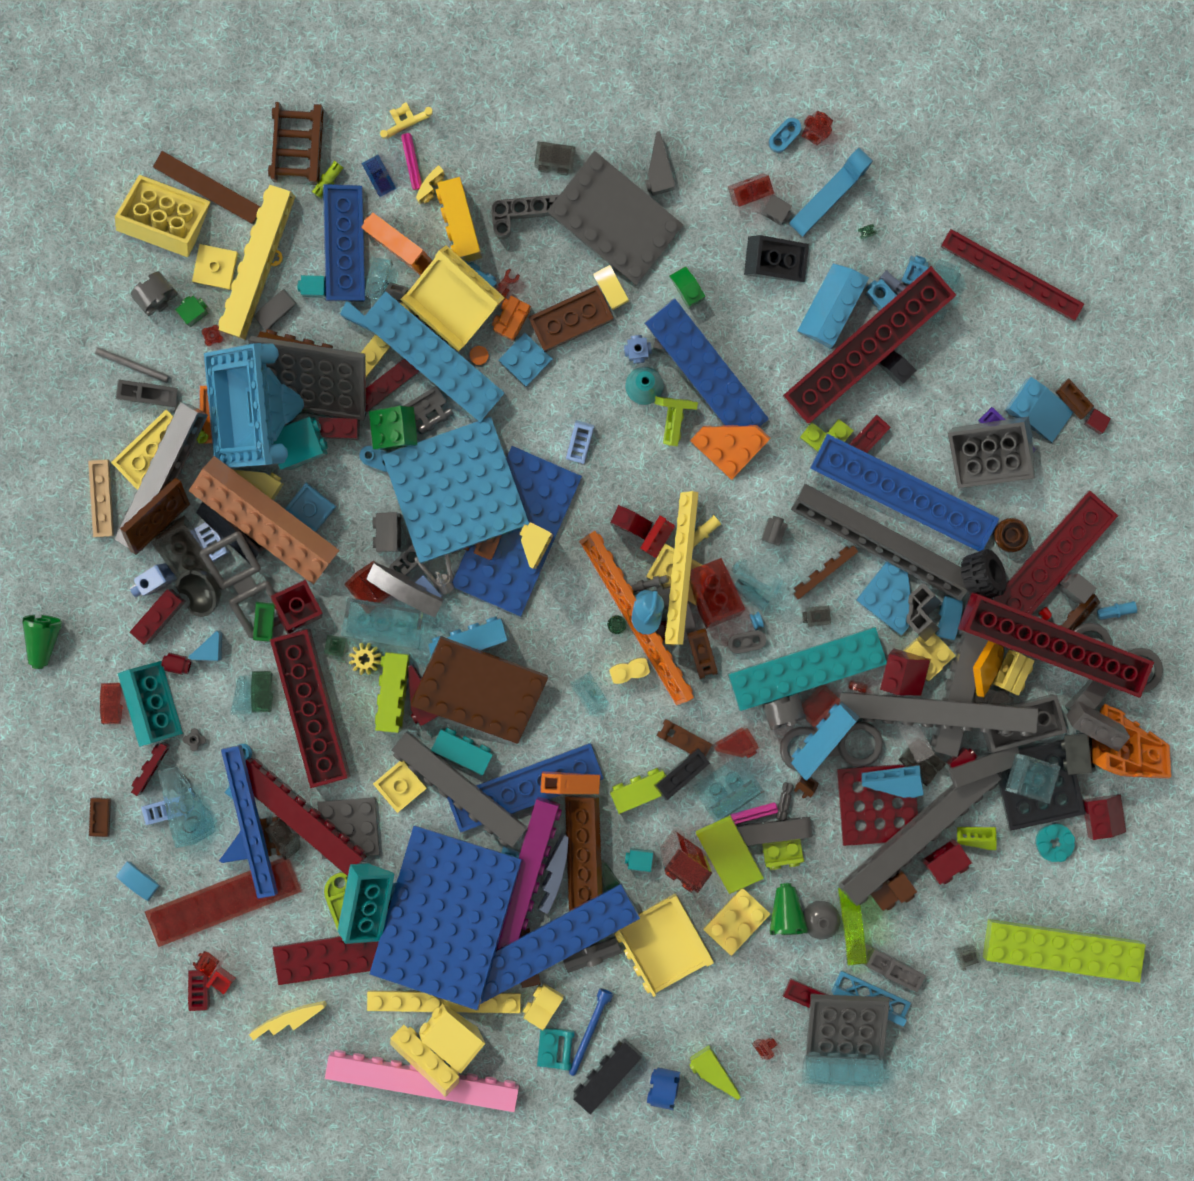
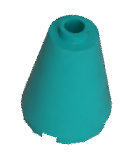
(642, 393)

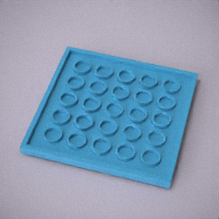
(455, 490)

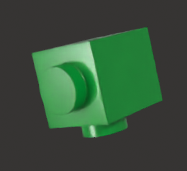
(192, 310)

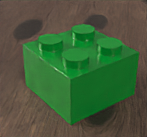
(393, 428)

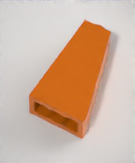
(396, 243)

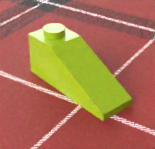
(712, 1071)

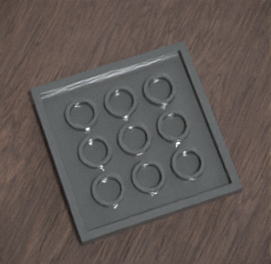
(847, 1025)

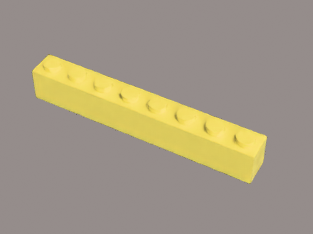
(254, 267)

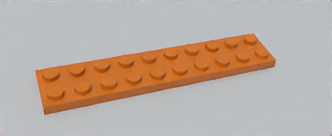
(623, 596)

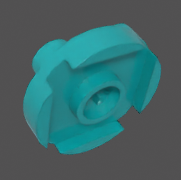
(1066, 840)

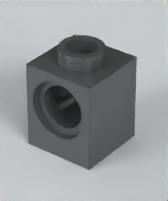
(777, 210)

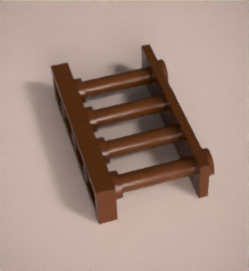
(314, 135)

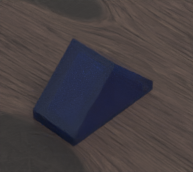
(378, 175)

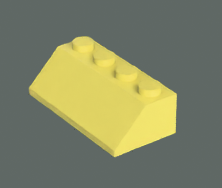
(535, 542)

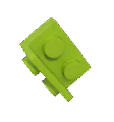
(782, 854)

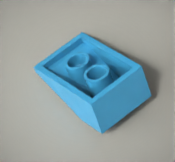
(1044, 408)

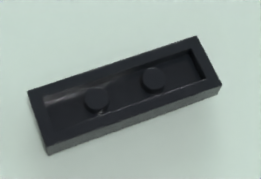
(682, 774)

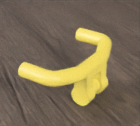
(411, 120)

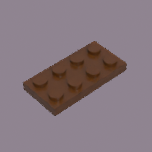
(571, 318)
(155, 516)

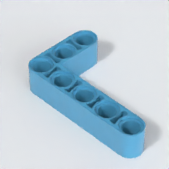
(823, 201)

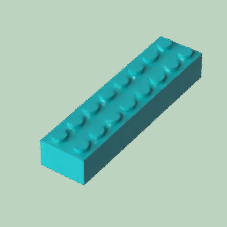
(807, 668)

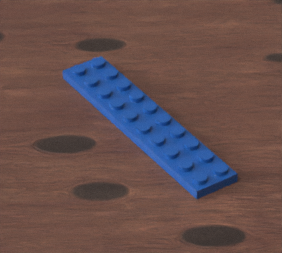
(904, 493)
(559, 939)

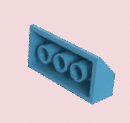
(833, 305)
(478, 636)
(824, 740)

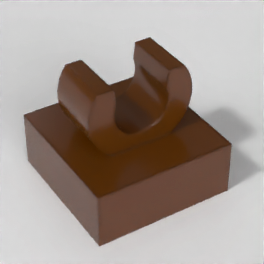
(808, 787)

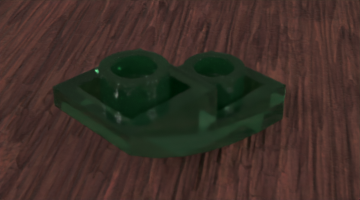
(261, 691)

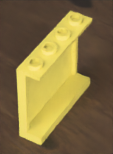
(452, 298)
(664, 945)

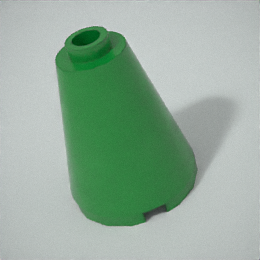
(40, 638)
(787, 912)

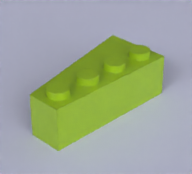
(392, 692)

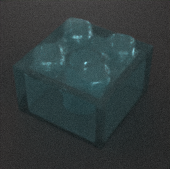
(1032, 778)

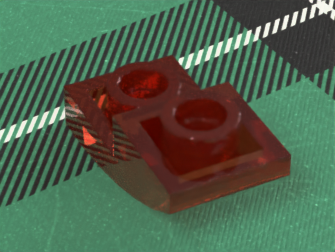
(110, 703)

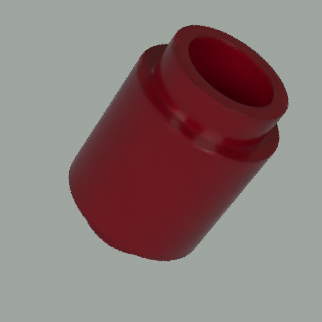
(176, 663)

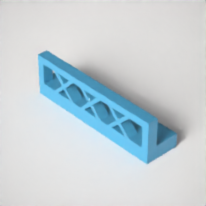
(892, 1016)

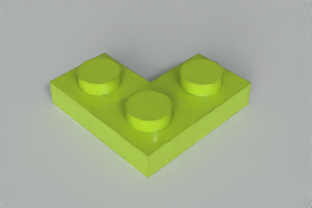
(814, 435)

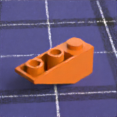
(569, 783)

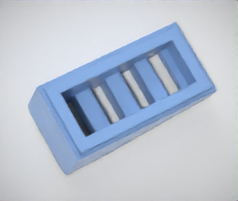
(578, 424)
(224, 551)
(147, 815)

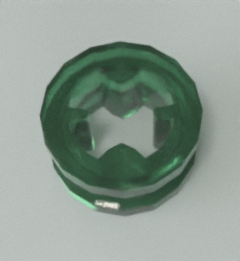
(867, 231)

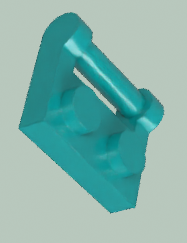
(549, 1047)

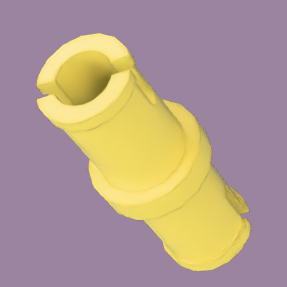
(704, 530)

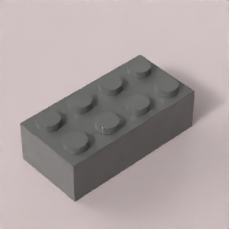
(1049, 724)

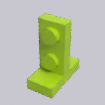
(674, 417)

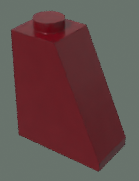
(631, 522)

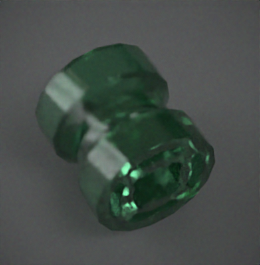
(616, 624)

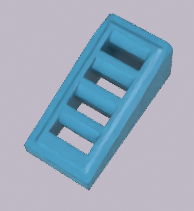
(352, 314)

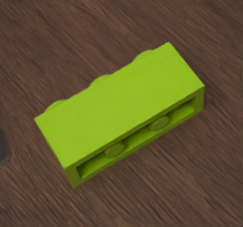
(637, 791)

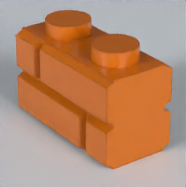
(511, 318)

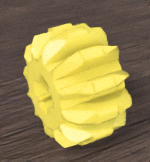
(362, 652)

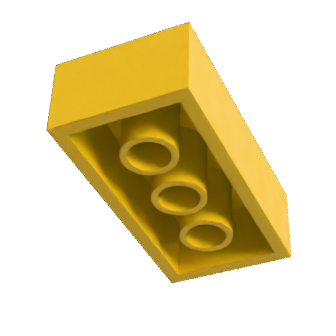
(459, 219)

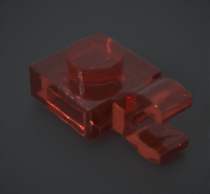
(503, 286)

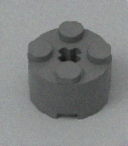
(153, 293)
(784, 711)

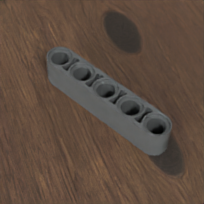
(776, 830)

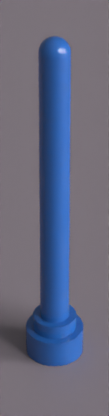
(604, 996)

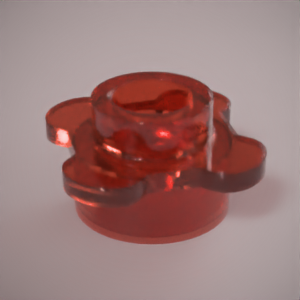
(206, 332)

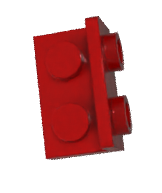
(657, 536)

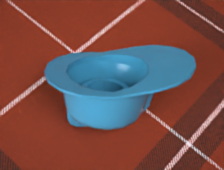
(647, 611)

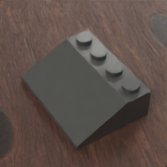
(992, 452)

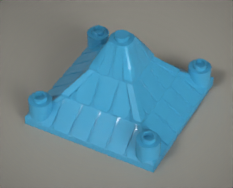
(248, 405)

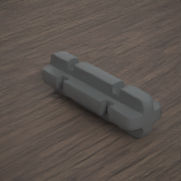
(784, 801)

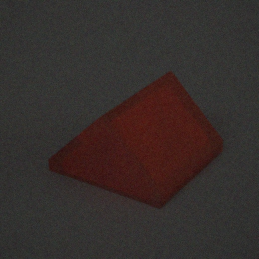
(364, 589)

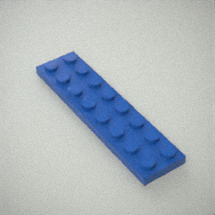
(704, 367)
(522, 787)

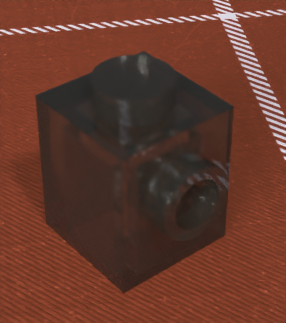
(816, 616)

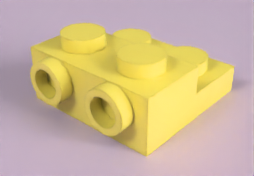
(933, 649)

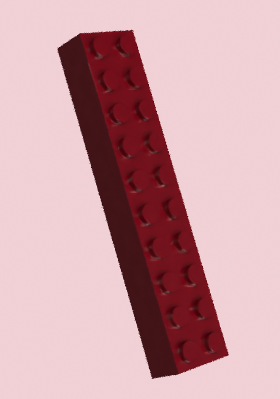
(869, 345)
(1055, 645)

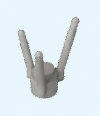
(443, 581)

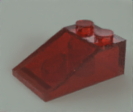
(715, 593)

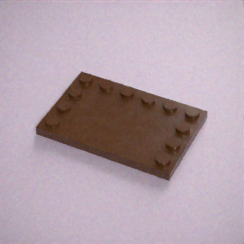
(479, 690)

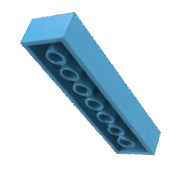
(432, 356)

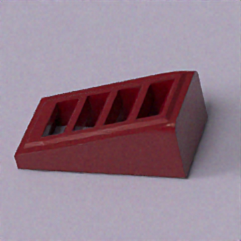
(191, 990)

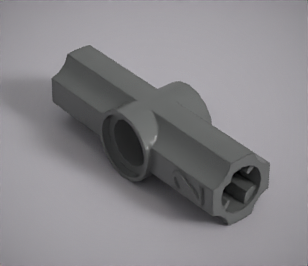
(593, 955)

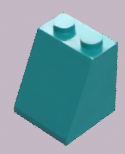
(302, 443)

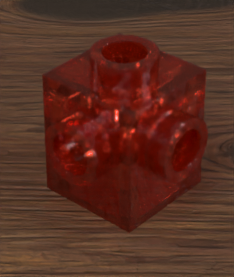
(817, 127)

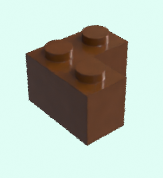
(893, 890)

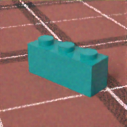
(462, 750)

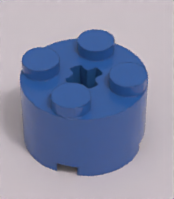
(664, 1088)

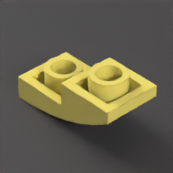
(426, 191)
(611, 287)

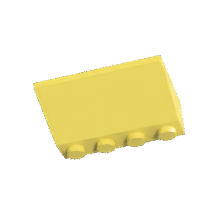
(162, 215)

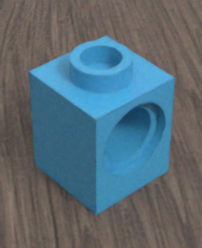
(879, 302)

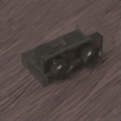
(928, 767)

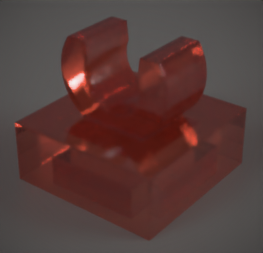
(206, 964)
(764, 1047)

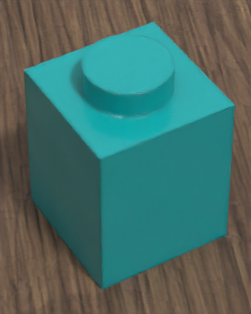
(312, 286)
(639, 859)

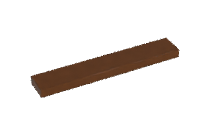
(206, 187)

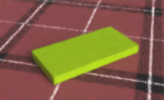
(729, 854)

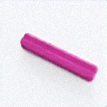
(411, 161)
(754, 813)

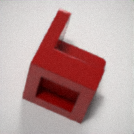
(221, 980)

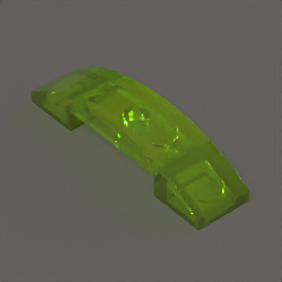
(853, 931)

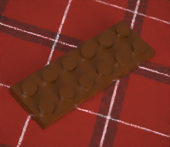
(583, 849)

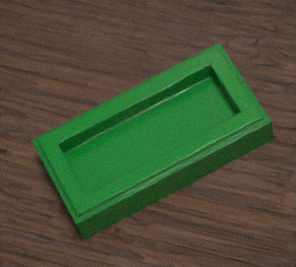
(263, 621)

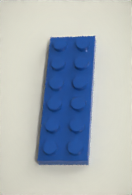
(343, 243)

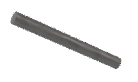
(131, 364)

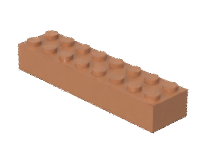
(263, 520)

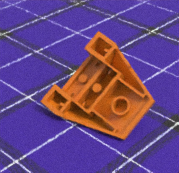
(1139, 757)

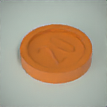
(479, 355)

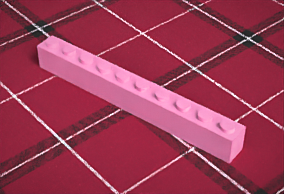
(406, 1079)

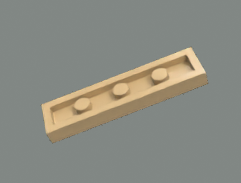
(101, 498)

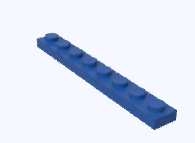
(249, 821)

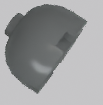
(822, 919)

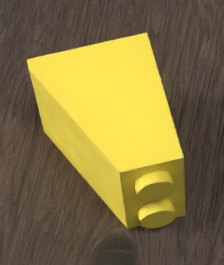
(452, 1037)

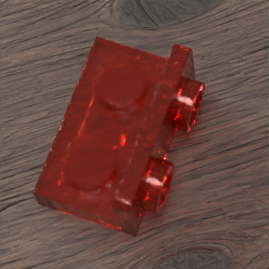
(819, 704)

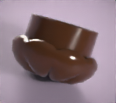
(1011, 535)

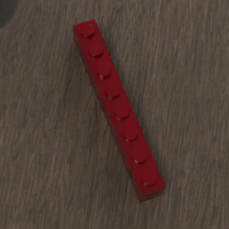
(302, 818)

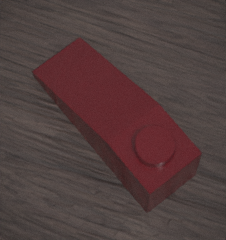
(418, 715)

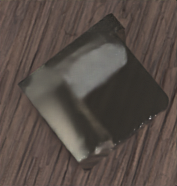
(966, 956)

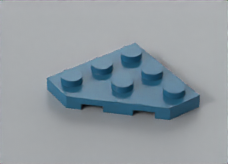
(888, 597)

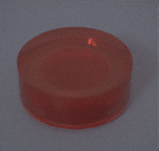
(858, 686)

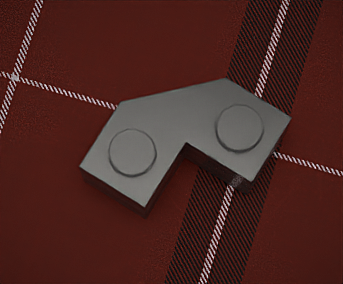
(921, 604)

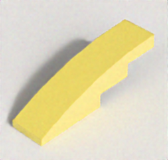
(292, 1017)

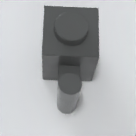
(774, 530)

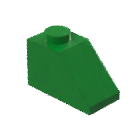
(687, 287)

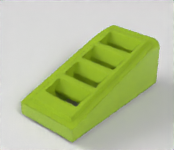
(986, 841)

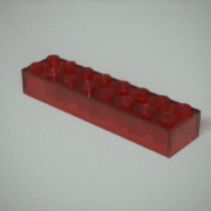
(685, 862)

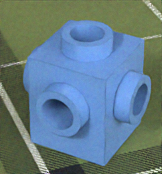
(641, 356)

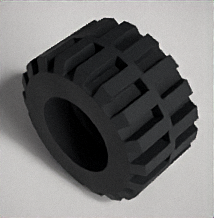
(984, 574)

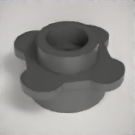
(189, 739)

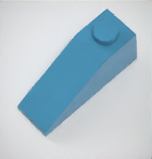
(899, 781)

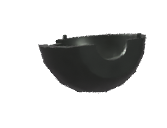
(201, 590)

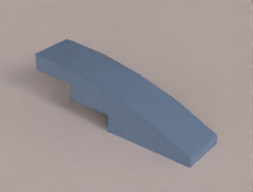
(555, 865)

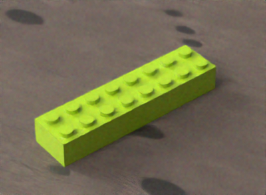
(1063, 950)

